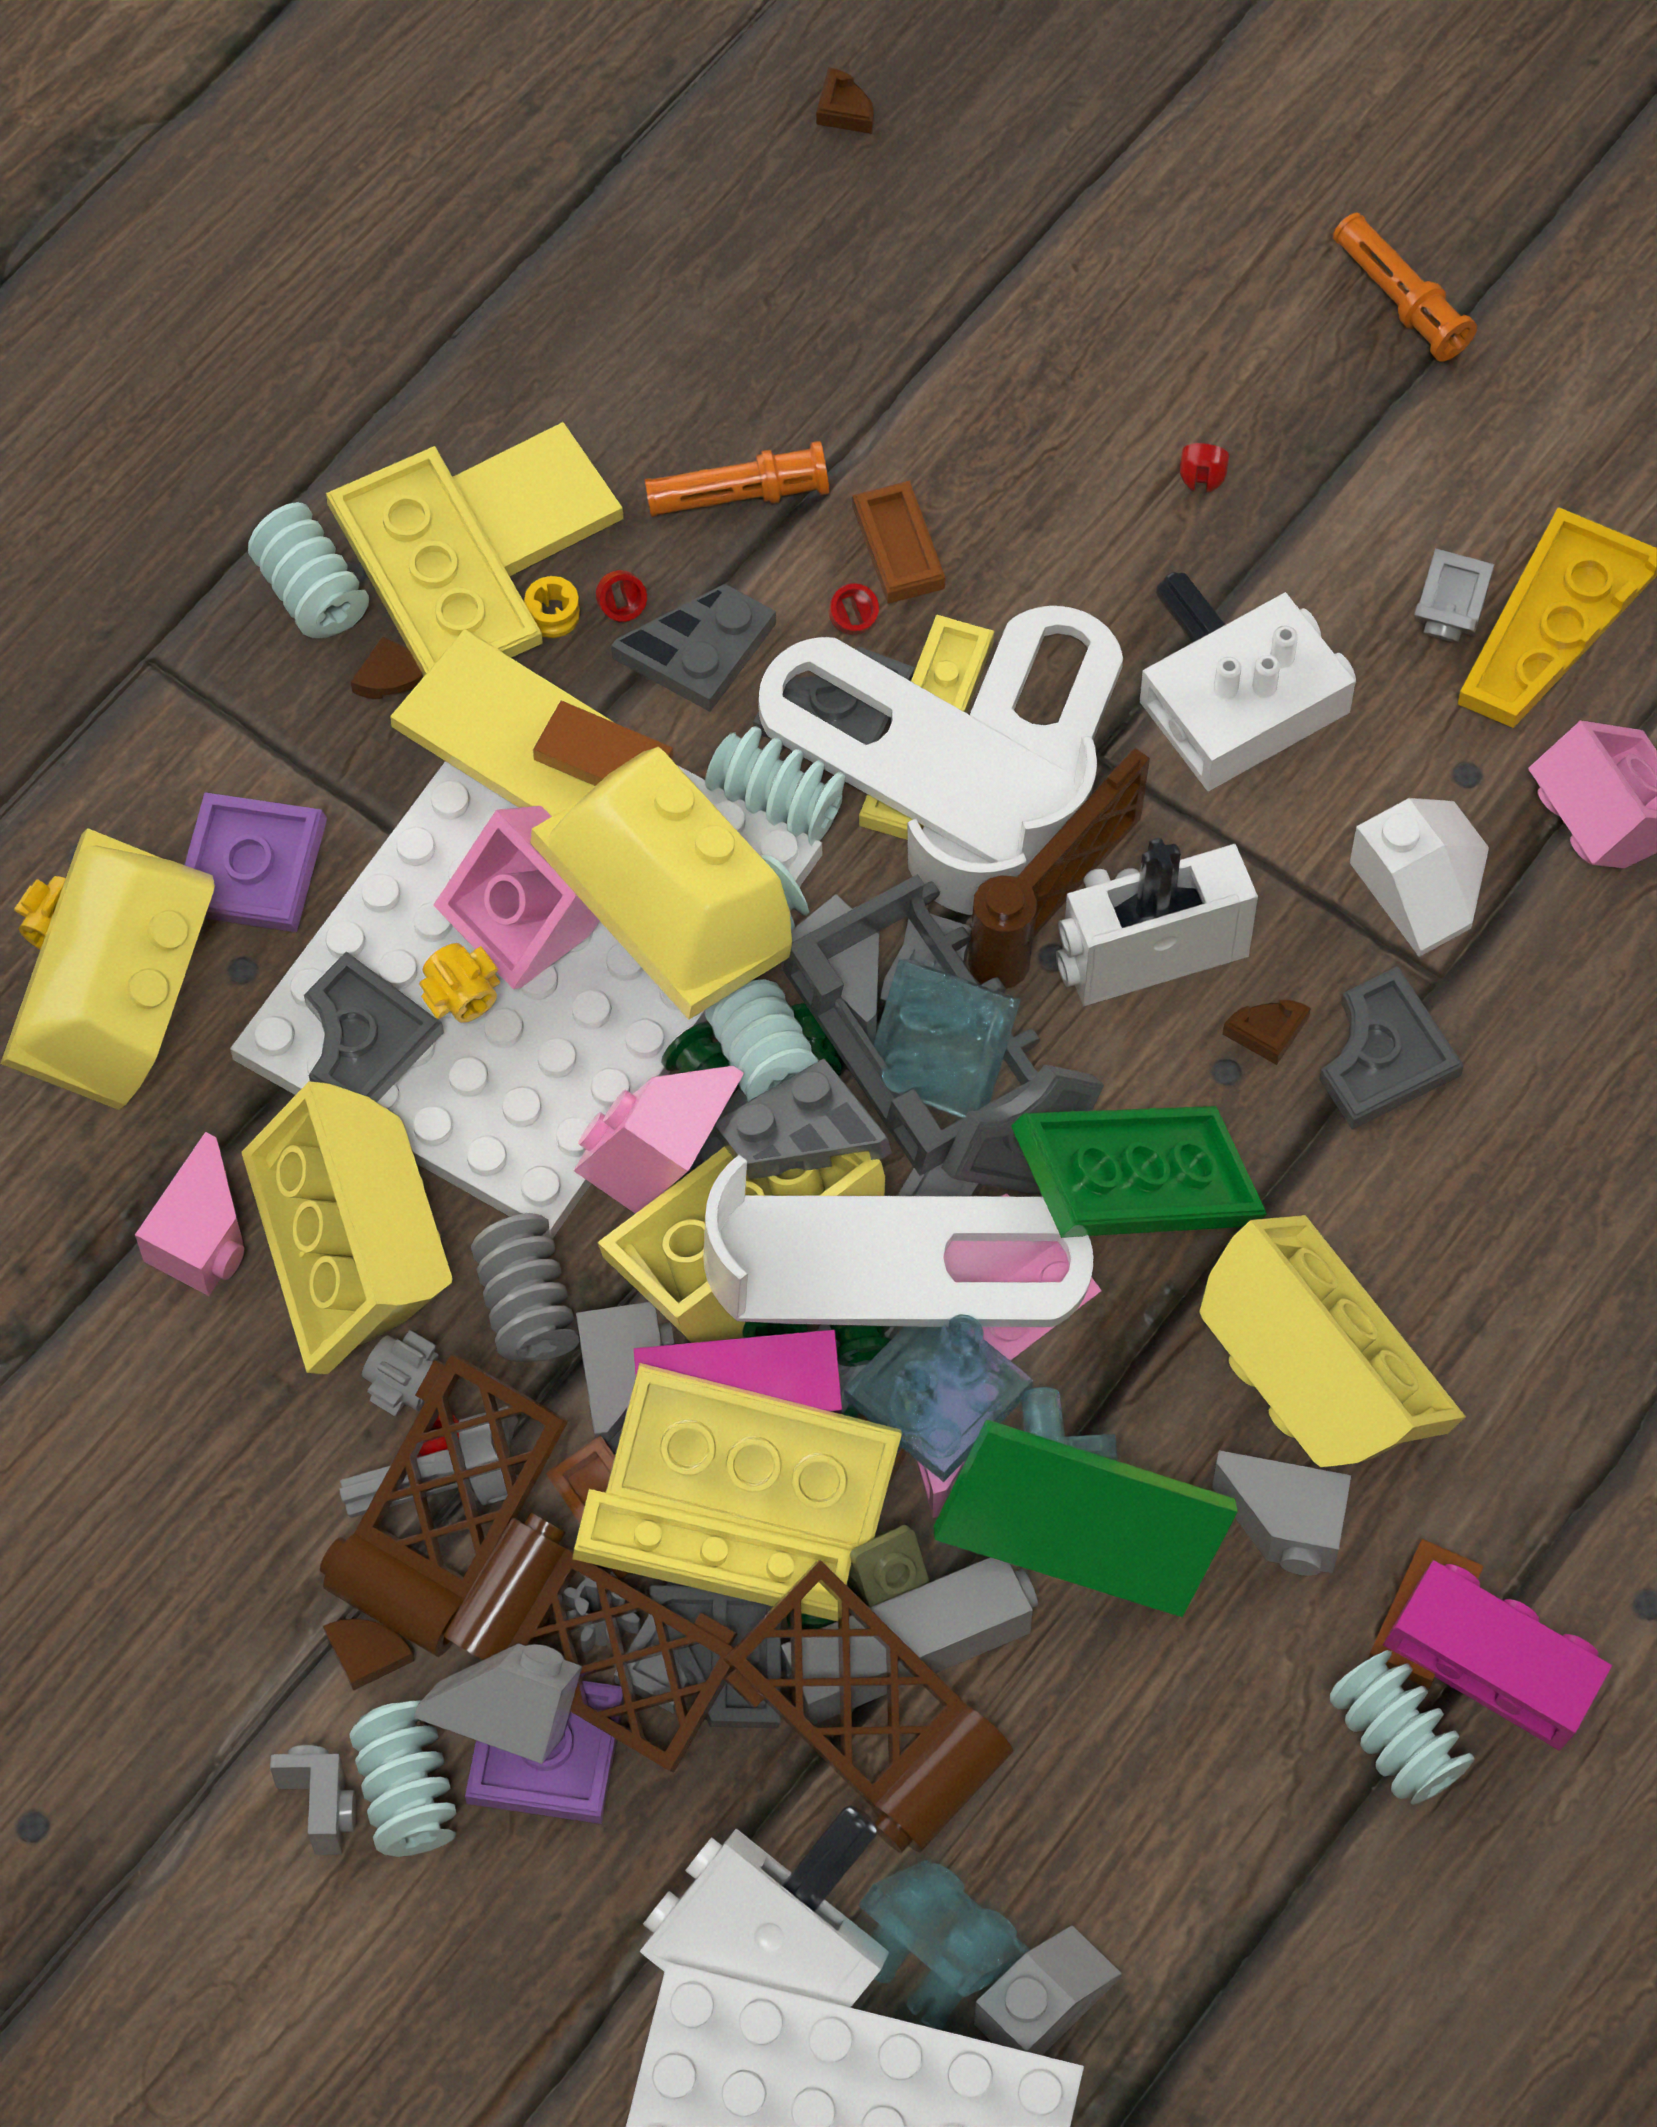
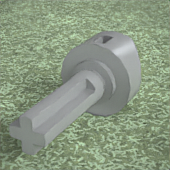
(477, 1450)

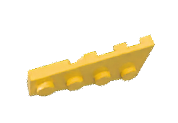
(1560, 607)

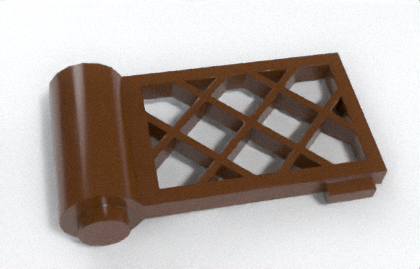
(1014, 909)
(388, 1575)
(525, 1585)
(936, 1768)

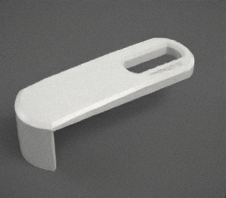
(932, 759)
(951, 866)
(876, 1258)

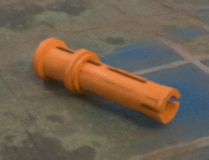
(1417, 300)
(766, 478)

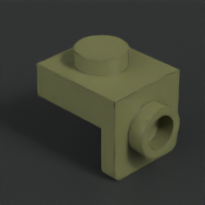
(887, 1566)

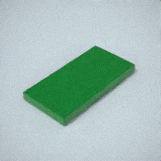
(1137, 1170)
(1084, 1518)

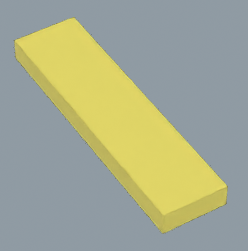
(950, 670)
(704, 1552)

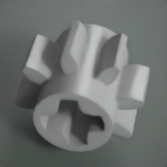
(398, 1370)
(586, 1599)

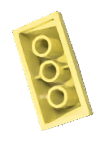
(671, 881)
(109, 970)
(344, 1220)
(664, 1241)
(1319, 1346)

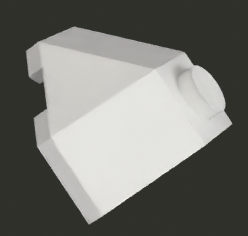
(1422, 869)

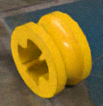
(553, 589)

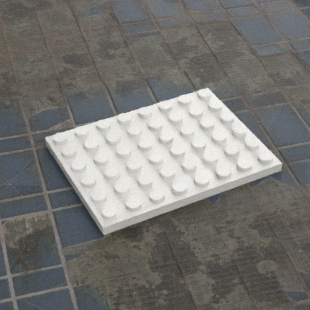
(516, 1088)

